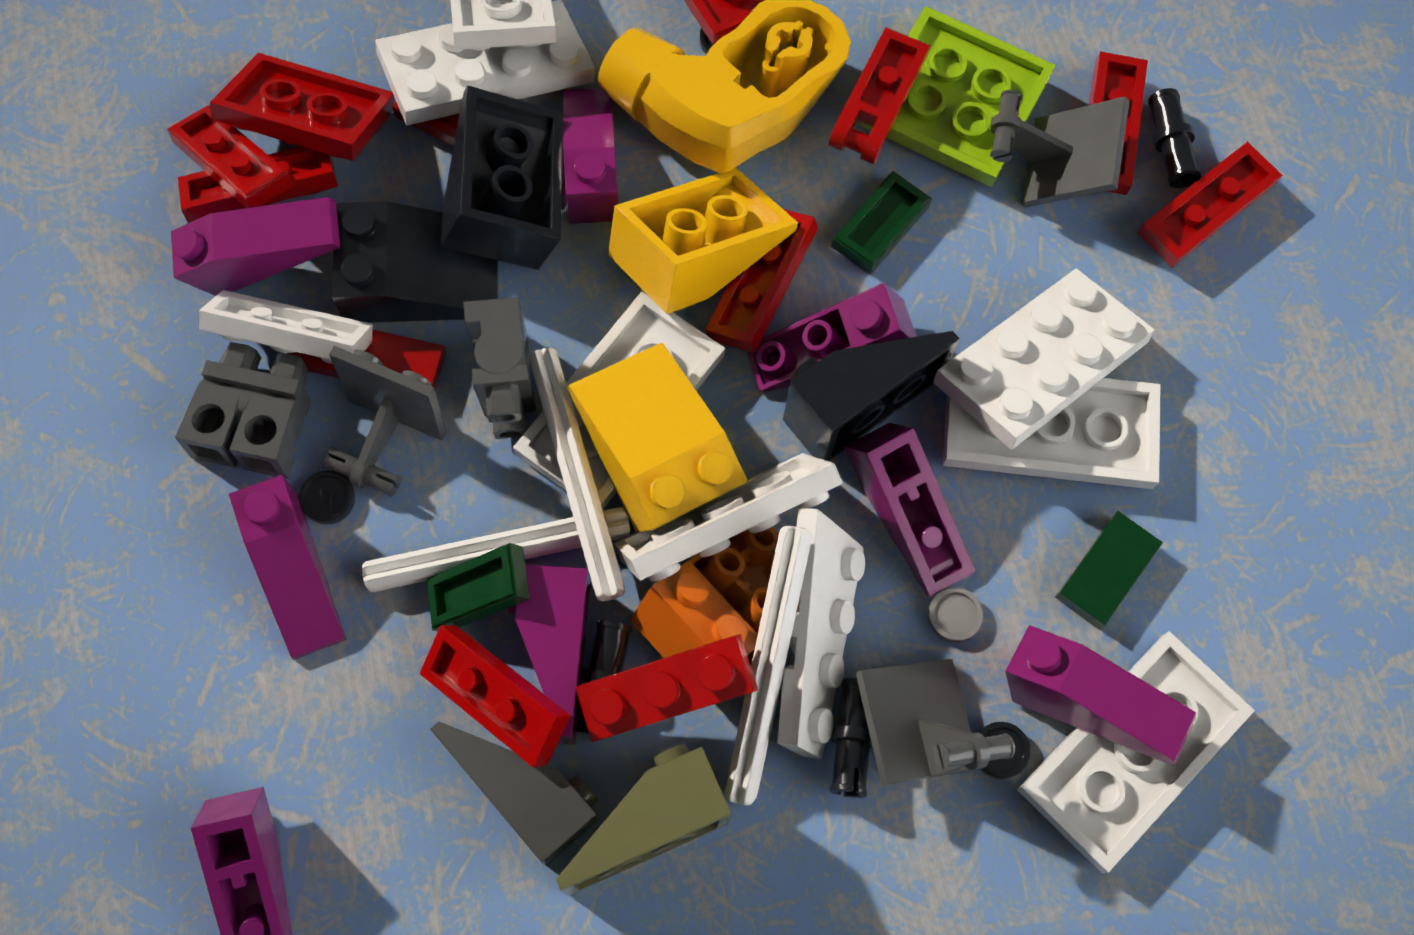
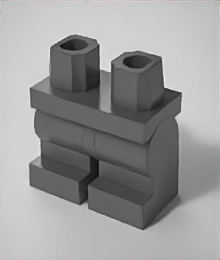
(503, 364)
(247, 412)

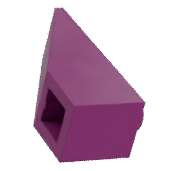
(858, 321)

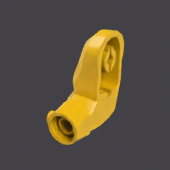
(739, 95)

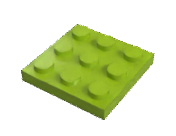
(960, 93)

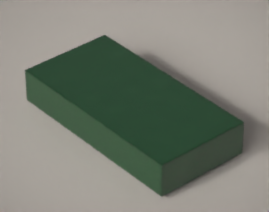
(881, 222)
(1109, 570)
(478, 587)

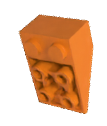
(711, 597)

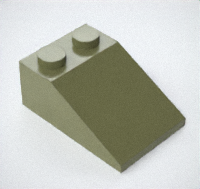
(659, 813)

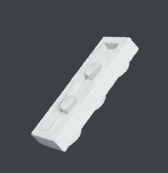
(282, 325)

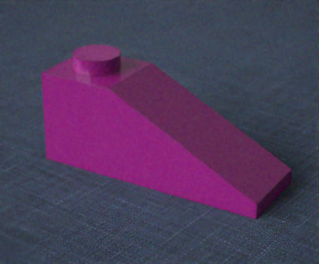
(589, 155)
(252, 243)
(910, 505)
(287, 565)
(555, 633)
(1096, 696)
(242, 864)

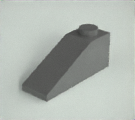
(534, 801)

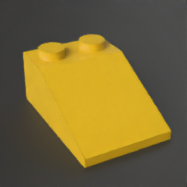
(695, 237)
(656, 438)

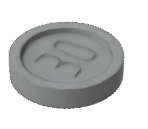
(955, 614)

